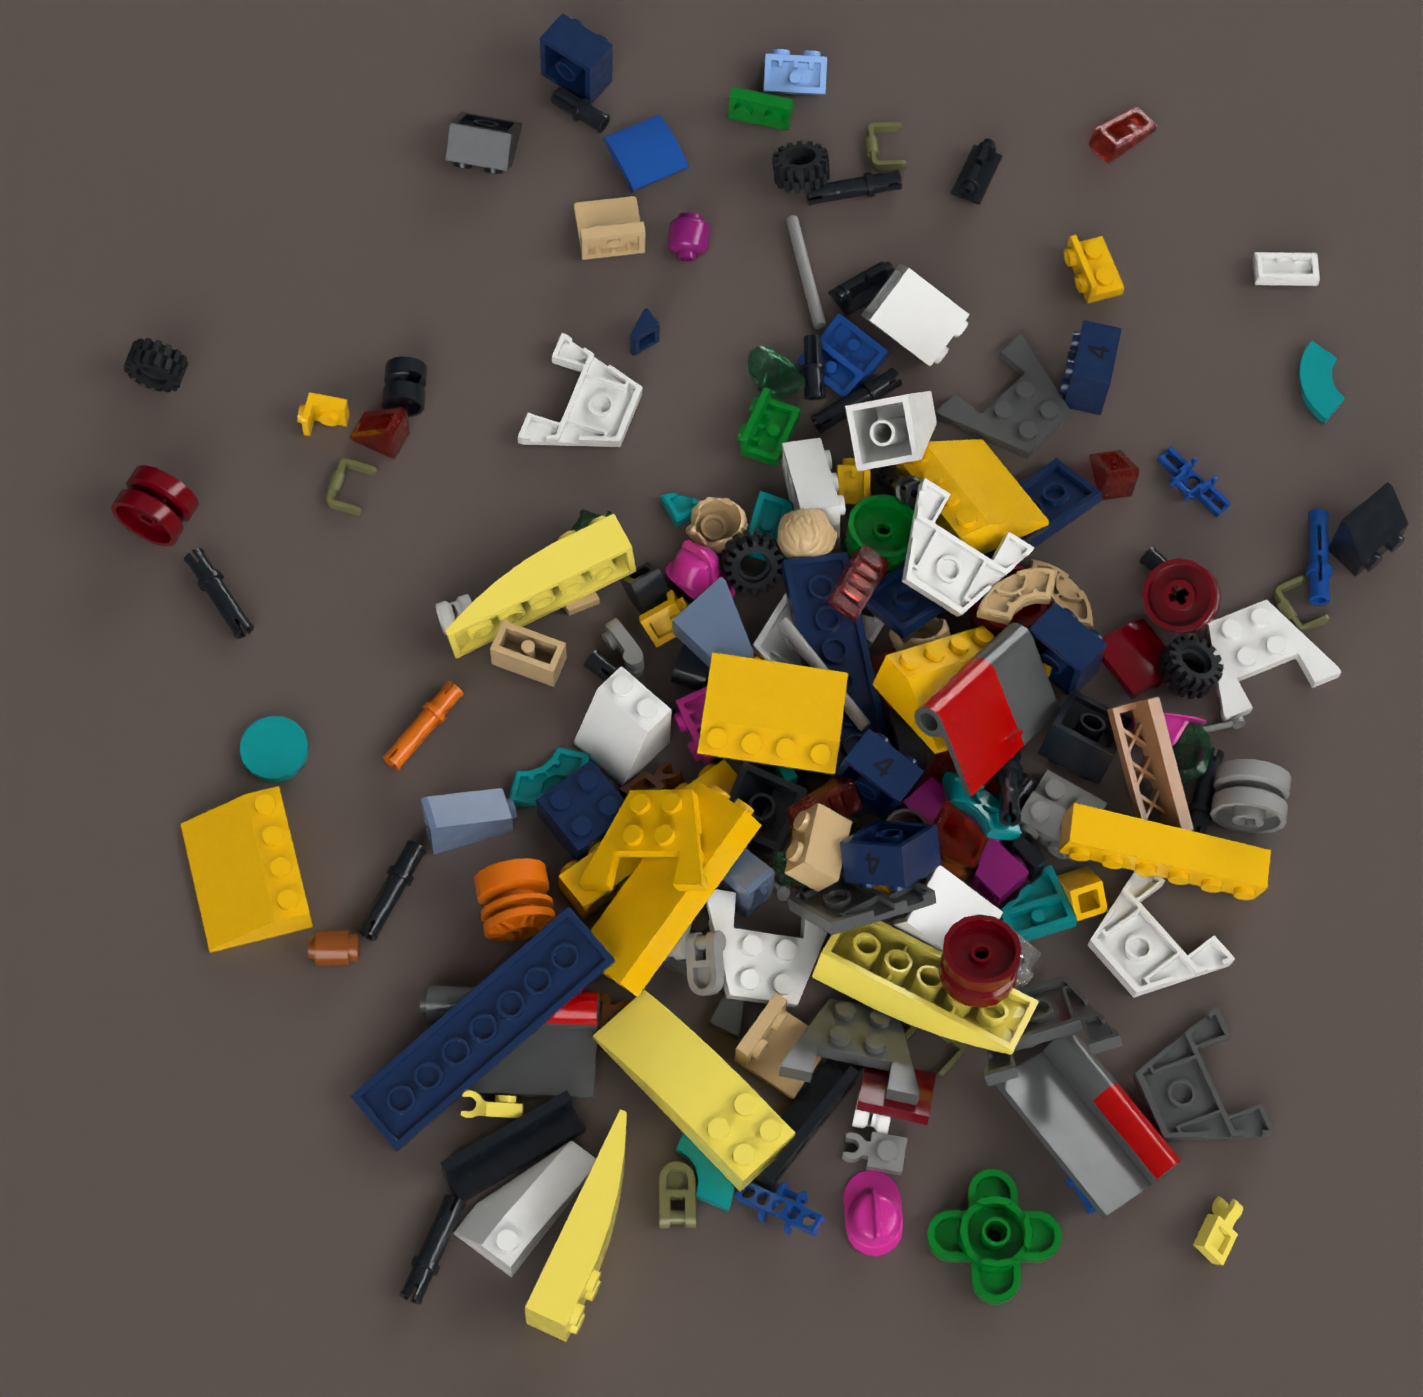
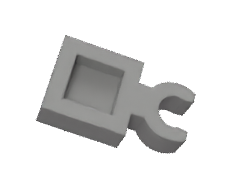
(883, 1152)

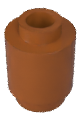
(334, 948)

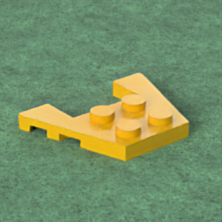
(652, 826)

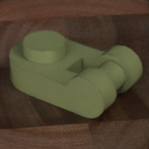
(677, 1183)

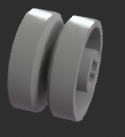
(1250, 796)

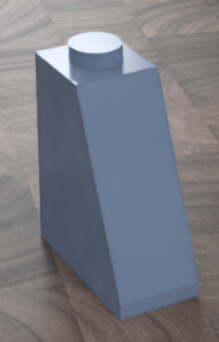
(713, 625)
(466, 818)
(751, 882)

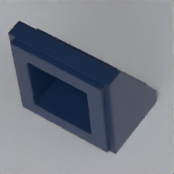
(644, 333)

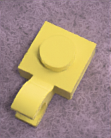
(504, 1106)
(1216, 1233)

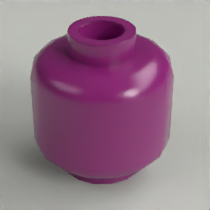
(689, 236)

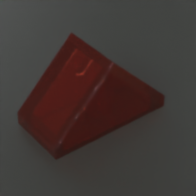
(382, 431)
(1114, 474)
(959, 836)

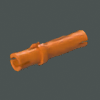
(431, 715)

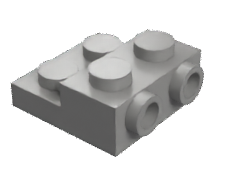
(1045, 809)

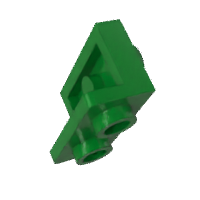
(760, 108)
(768, 427)

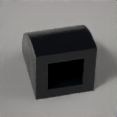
(645, 587)

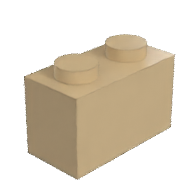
(528, 653)
(816, 848)

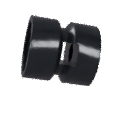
(405, 385)

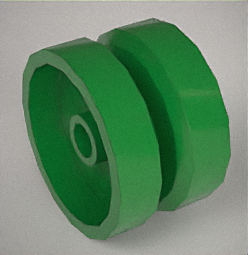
(882, 525)

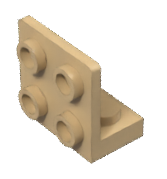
(609, 227)
(769, 1043)

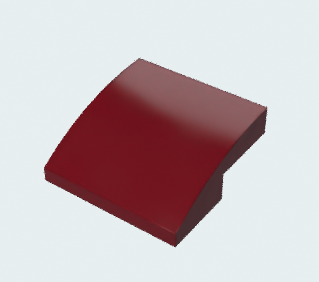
(1133, 657)
(873, 1094)

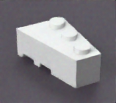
(811, 481)

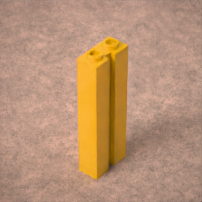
(651, 913)

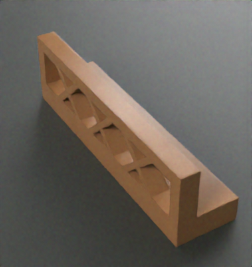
(1158, 759)

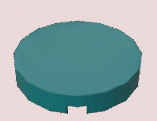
(274, 749)

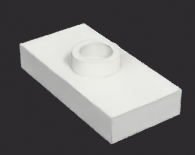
(1286, 269)

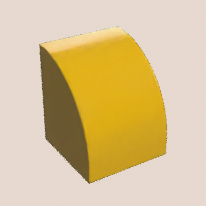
(1084, 892)

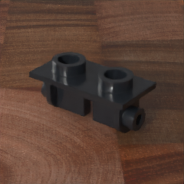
(977, 172)
(861, 288)

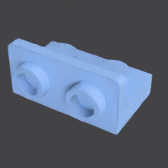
(795, 73)

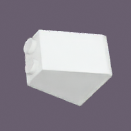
(916, 315)
(891, 429)
(624, 727)
(953, 903)

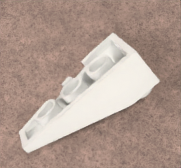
(521, 1212)

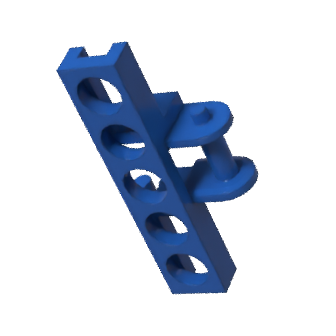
(1180, 481)
(775, 1199)

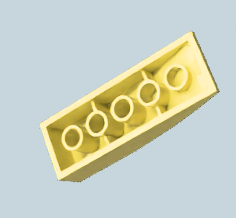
(546, 582)
(903, 981)
(695, 1089)
(576, 1259)

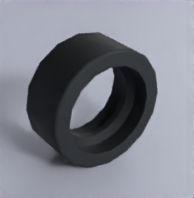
(905, 738)

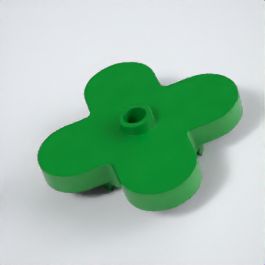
(993, 1209)

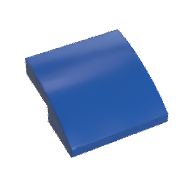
(646, 153)
(848, 356)

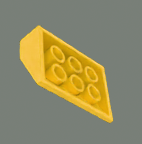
(983, 493)
(918, 672)
(773, 713)
(246, 871)

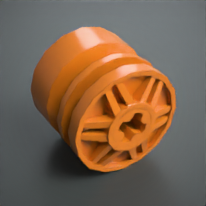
(514, 899)

